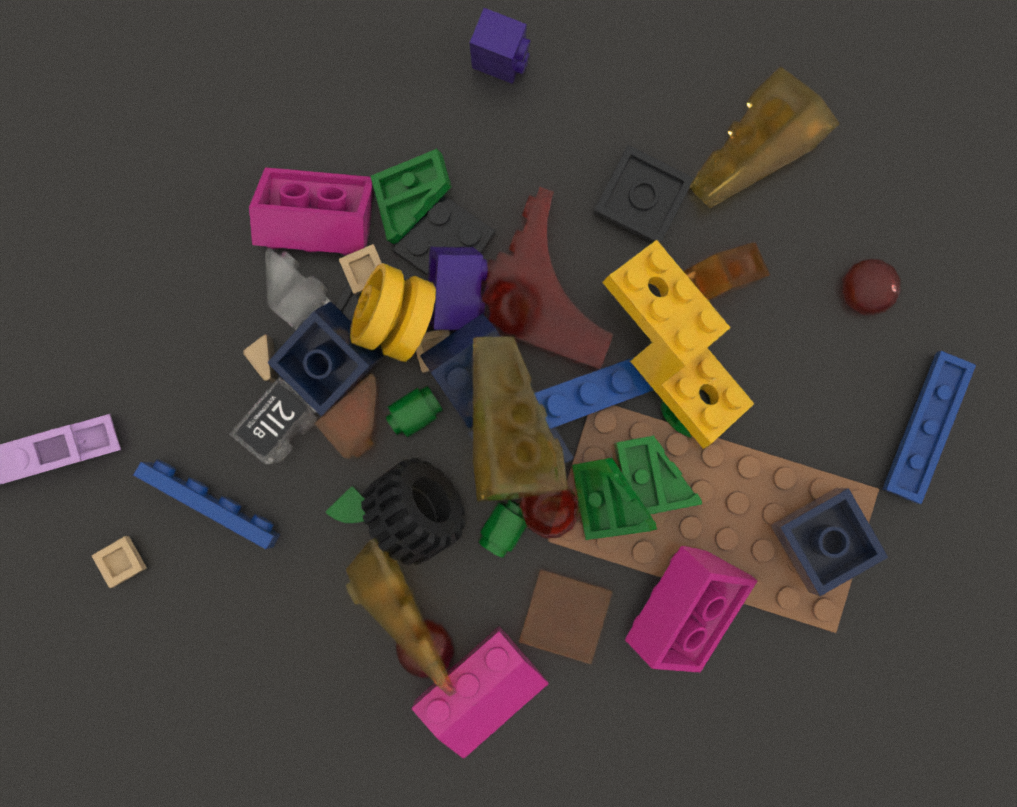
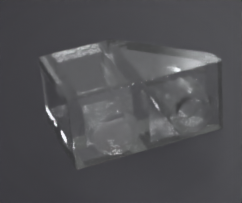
(289, 292)

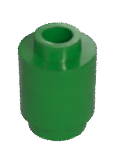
(413, 411)
(503, 528)

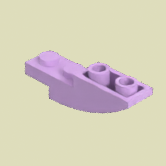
(57, 448)

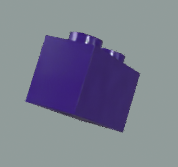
(499, 46)
(457, 281)

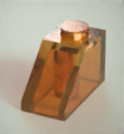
(728, 271)
(353, 419)

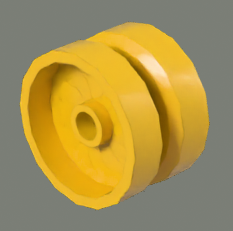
(393, 312)

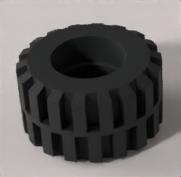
(413, 512)

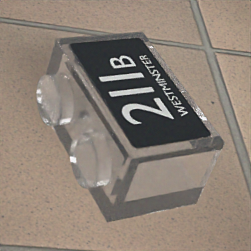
(274, 423)

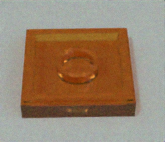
(565, 616)

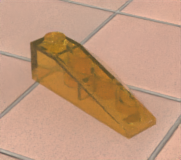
(779, 127)
(511, 437)
(384, 593)

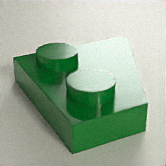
(409, 192)
(654, 476)
(608, 501)

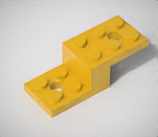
(680, 331)

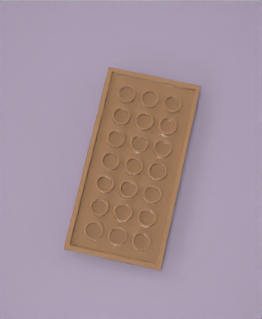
(740, 499)

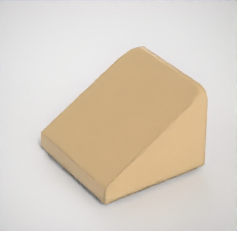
(259, 354)

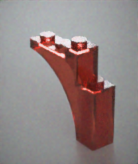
(561, 327)

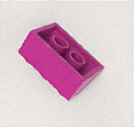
(311, 211)
(689, 611)
(489, 690)

